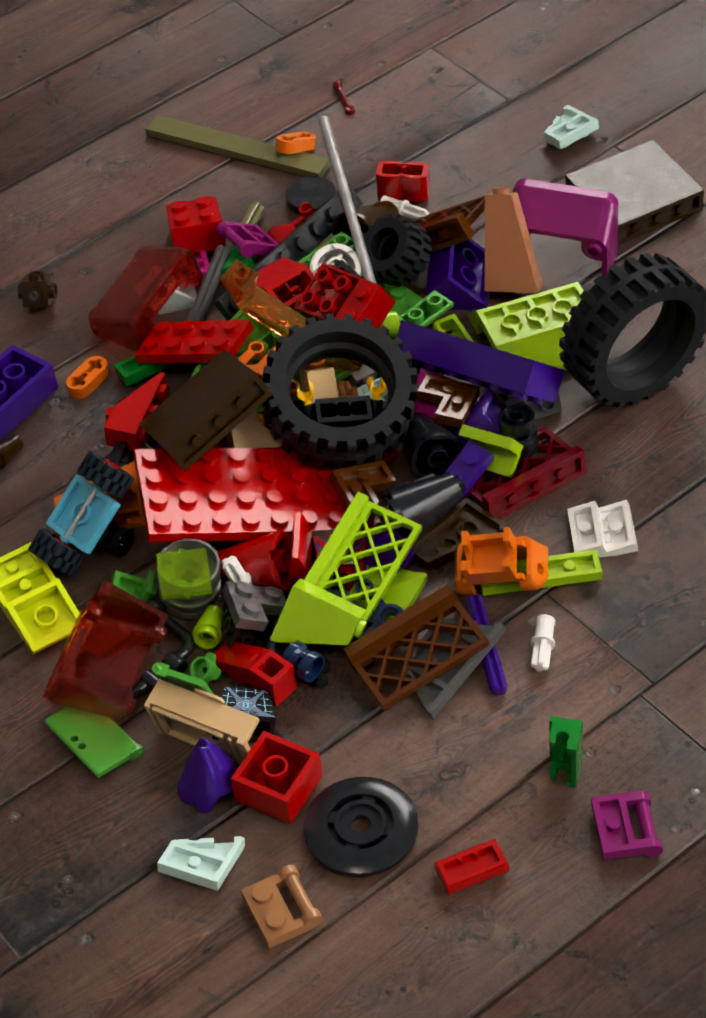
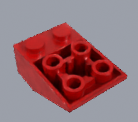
(343, 293)

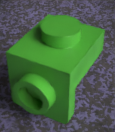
(139, 587)

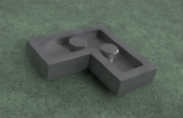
(251, 603)

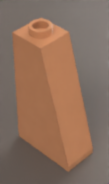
(508, 246)

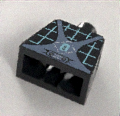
(253, 702)

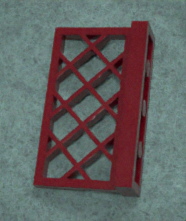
(533, 483)

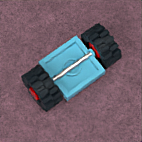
(81, 514)

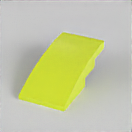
(35, 600)

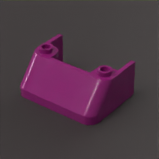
(573, 215)

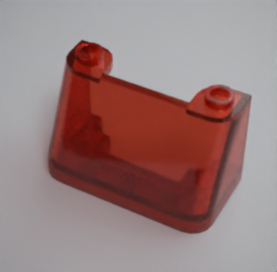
(140, 293)
(105, 653)

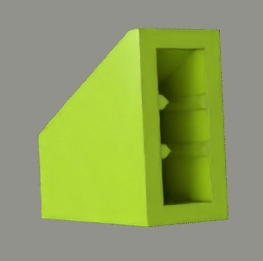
(318, 617)

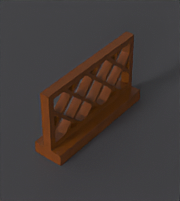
(451, 224)
(404, 631)

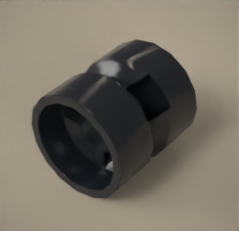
(520, 424)

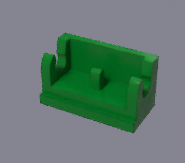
(566, 748)

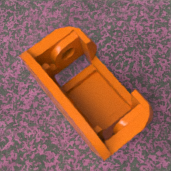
(494, 560)

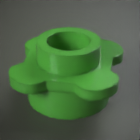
(201, 663)

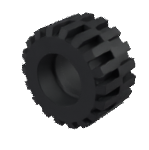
(409, 256)

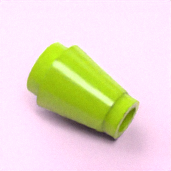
(209, 628)

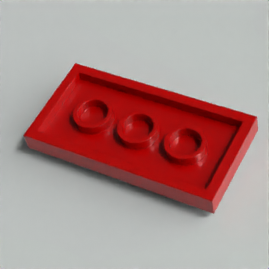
(193, 341)

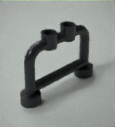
(176, 659)

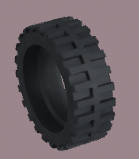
(608, 310)
(351, 341)

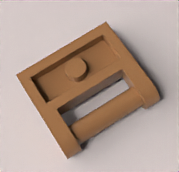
(271, 911)

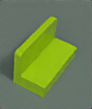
(504, 449)

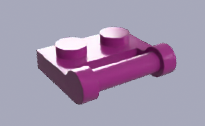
(247, 238)
(615, 828)

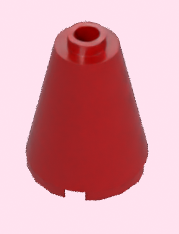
(264, 558)

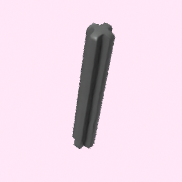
(209, 284)

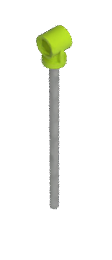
(392, 319)

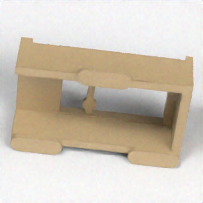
(200, 715)

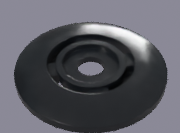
(338, 845)

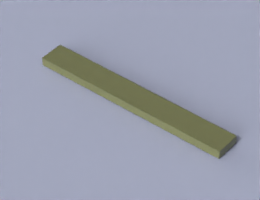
(236, 147)

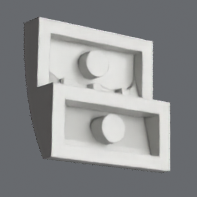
(603, 528)

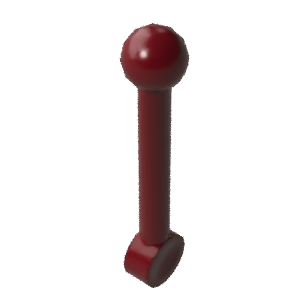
(349, 109)

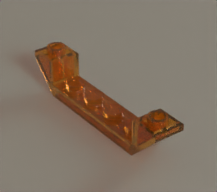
(241, 284)

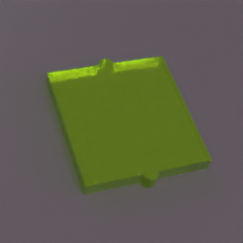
(184, 573)

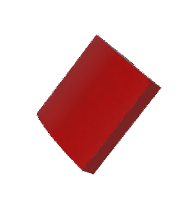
(301, 548)

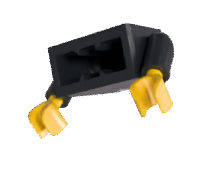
(343, 410)

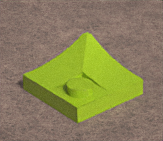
(402, 590)

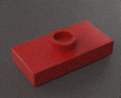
(471, 866)

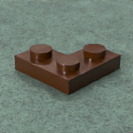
(454, 399)
(362, 478)

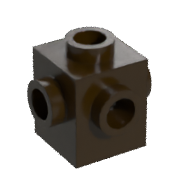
(45, 287)

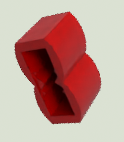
(403, 181)

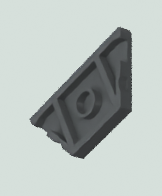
(440, 691)

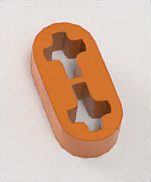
(295, 142)
(87, 377)

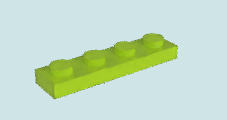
(562, 570)

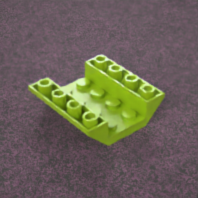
(530, 324)

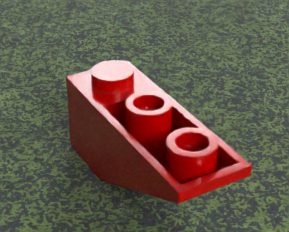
(127, 414)
(258, 668)

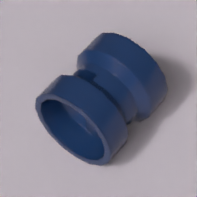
(306, 663)

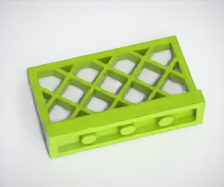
(341, 542)

